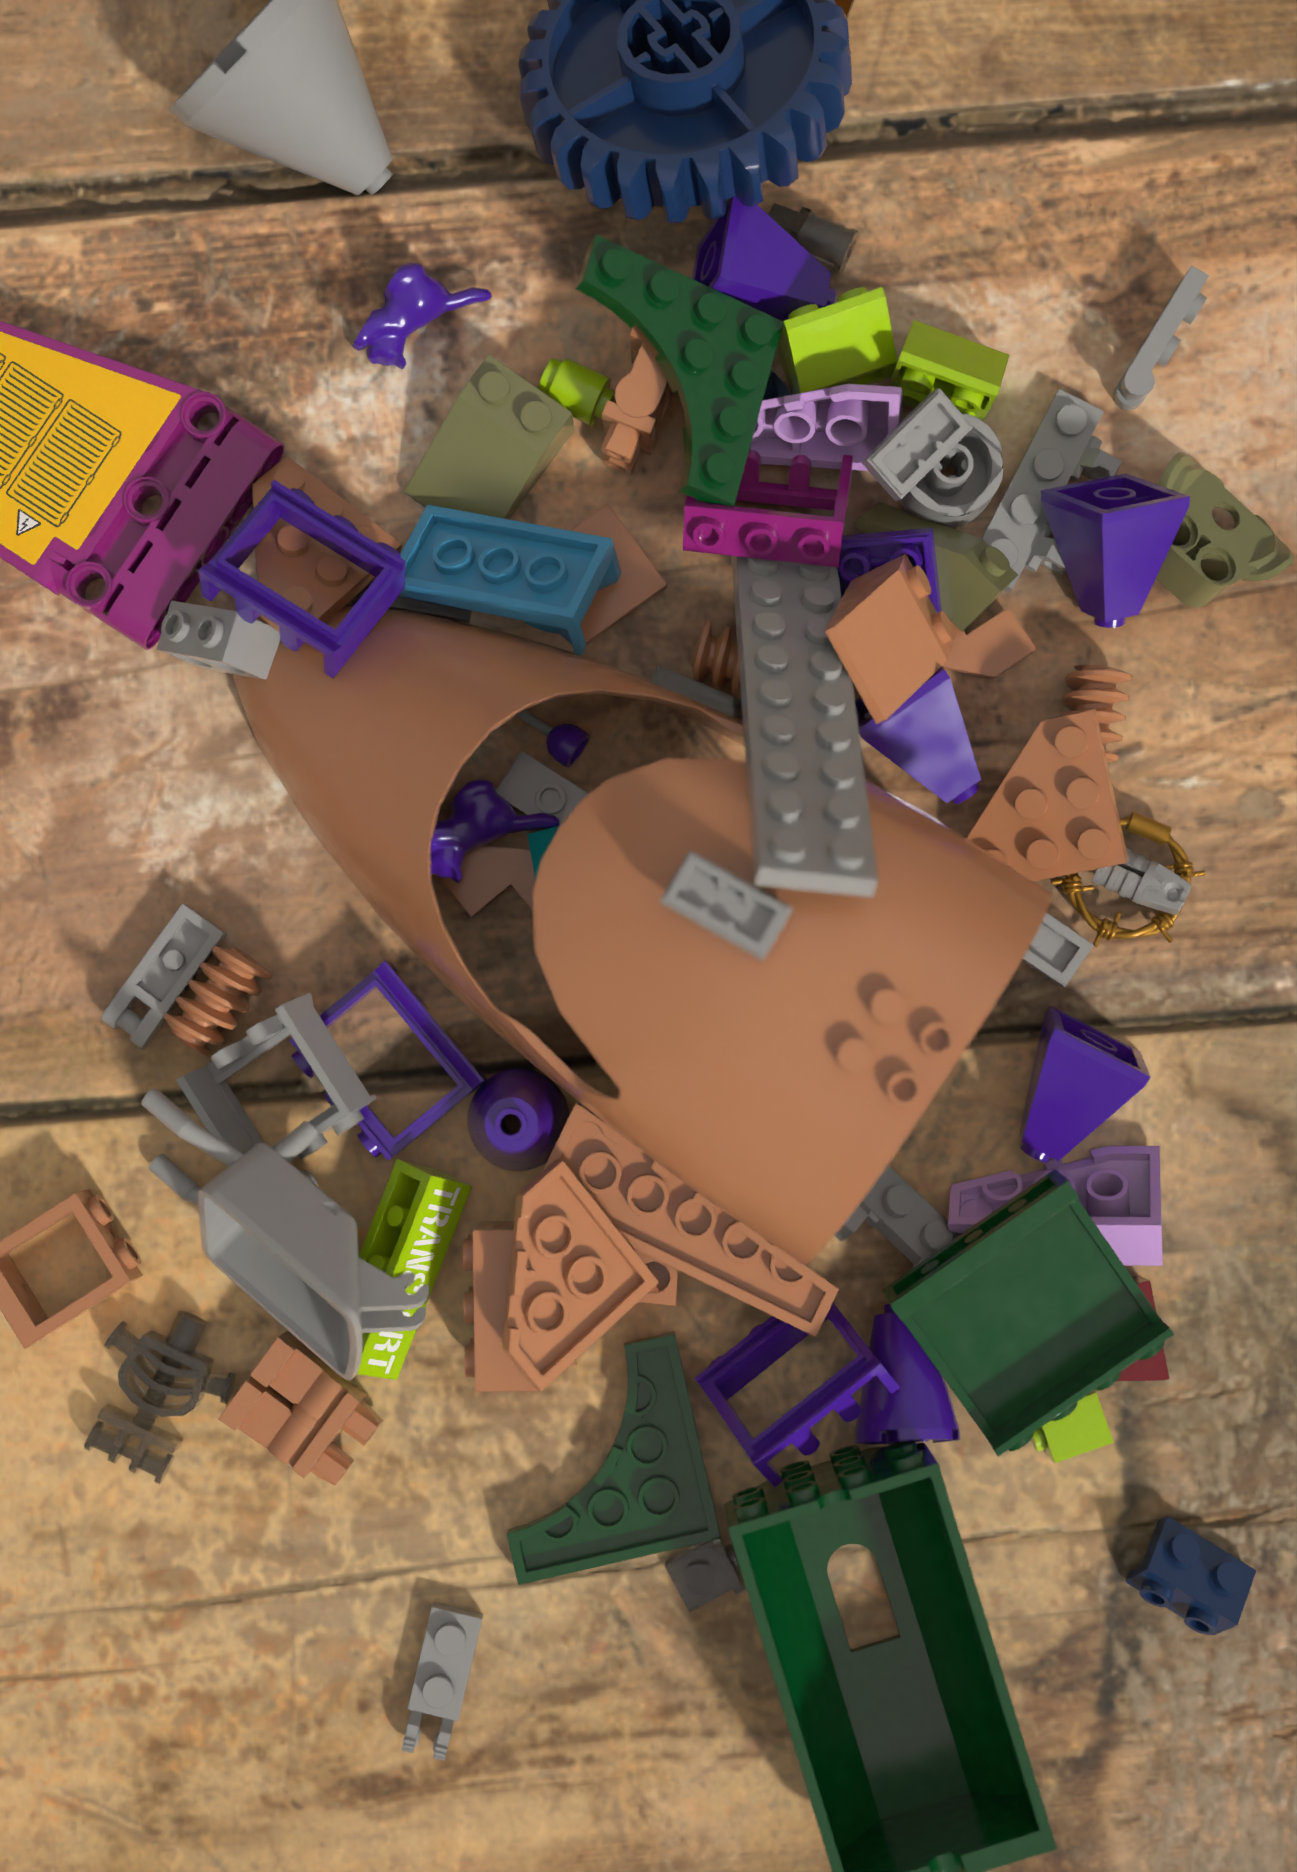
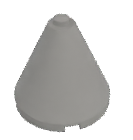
(293, 97)

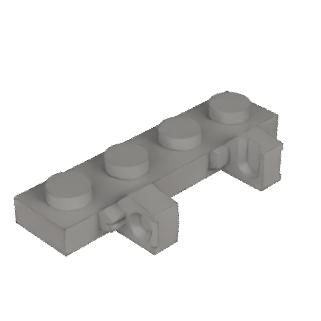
(1056, 454)
(901, 1218)

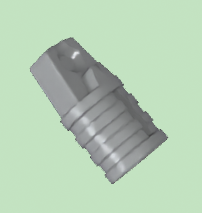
(1145, 883)

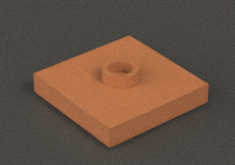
(637, 581)

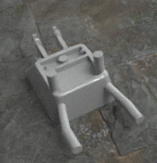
(288, 1242)

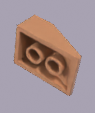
(890, 635)

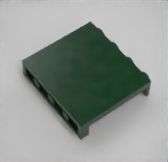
(1028, 1313)

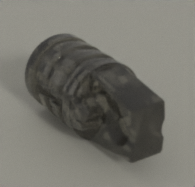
(824, 239)

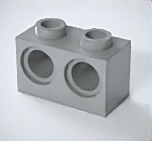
(218, 640)

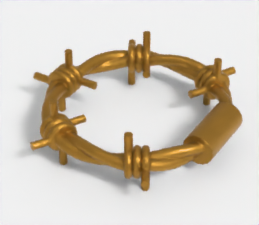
(1161, 922)

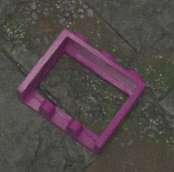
(769, 532)

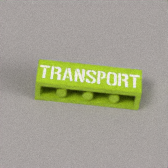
(408, 1236)

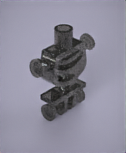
(173, 1357)

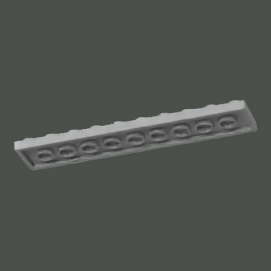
(800, 732)

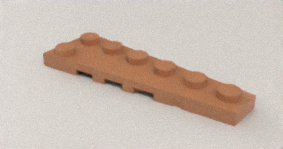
(686, 1229)

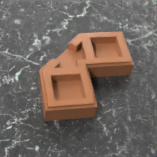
(990, 647)
(490, 872)

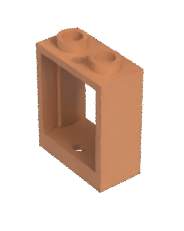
(119, 1255)

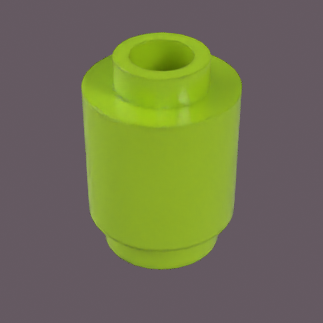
(577, 388)

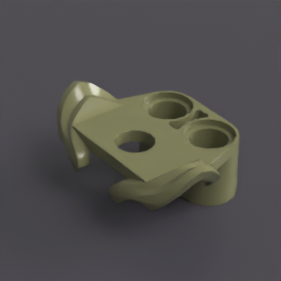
(1204, 555)

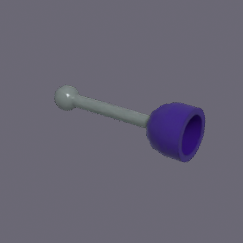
(563, 741)

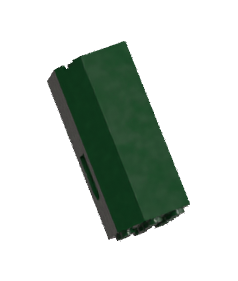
(910, 1735)

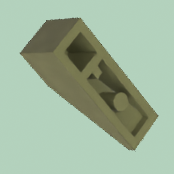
(967, 567)

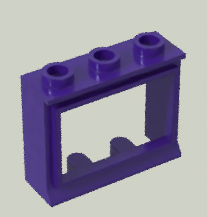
(295, 623)
(441, 1044)
(760, 1350)

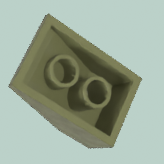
(491, 445)

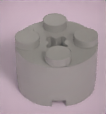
(966, 494)

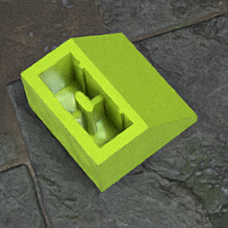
(838, 343)
(959, 367)

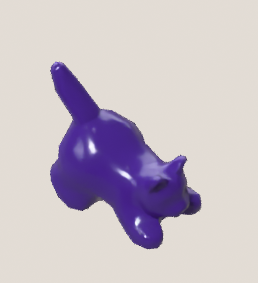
(410, 303)
(476, 820)

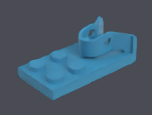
(508, 569)

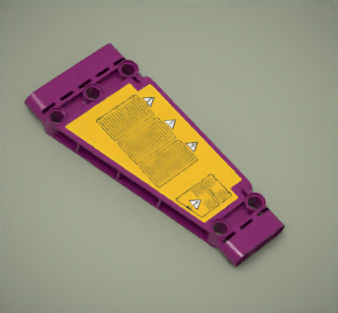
(84, 454)

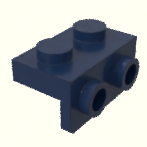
(1192, 1578)

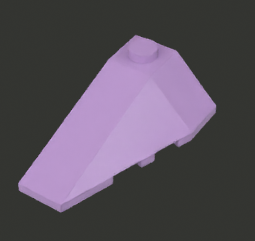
(827, 424)
(1114, 1186)

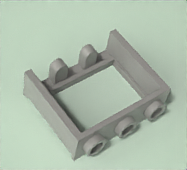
(222, 1111)

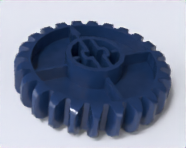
(683, 97)

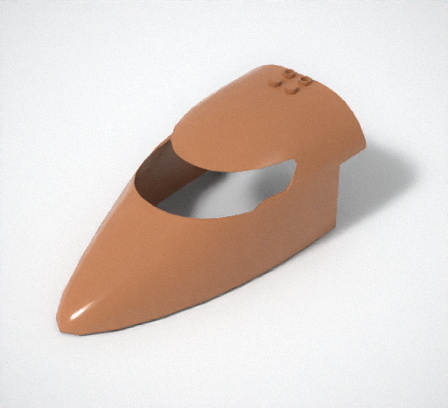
(736, 1074)

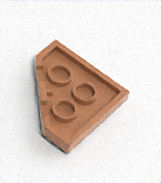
(302, 566)
(1055, 804)
(566, 1276)

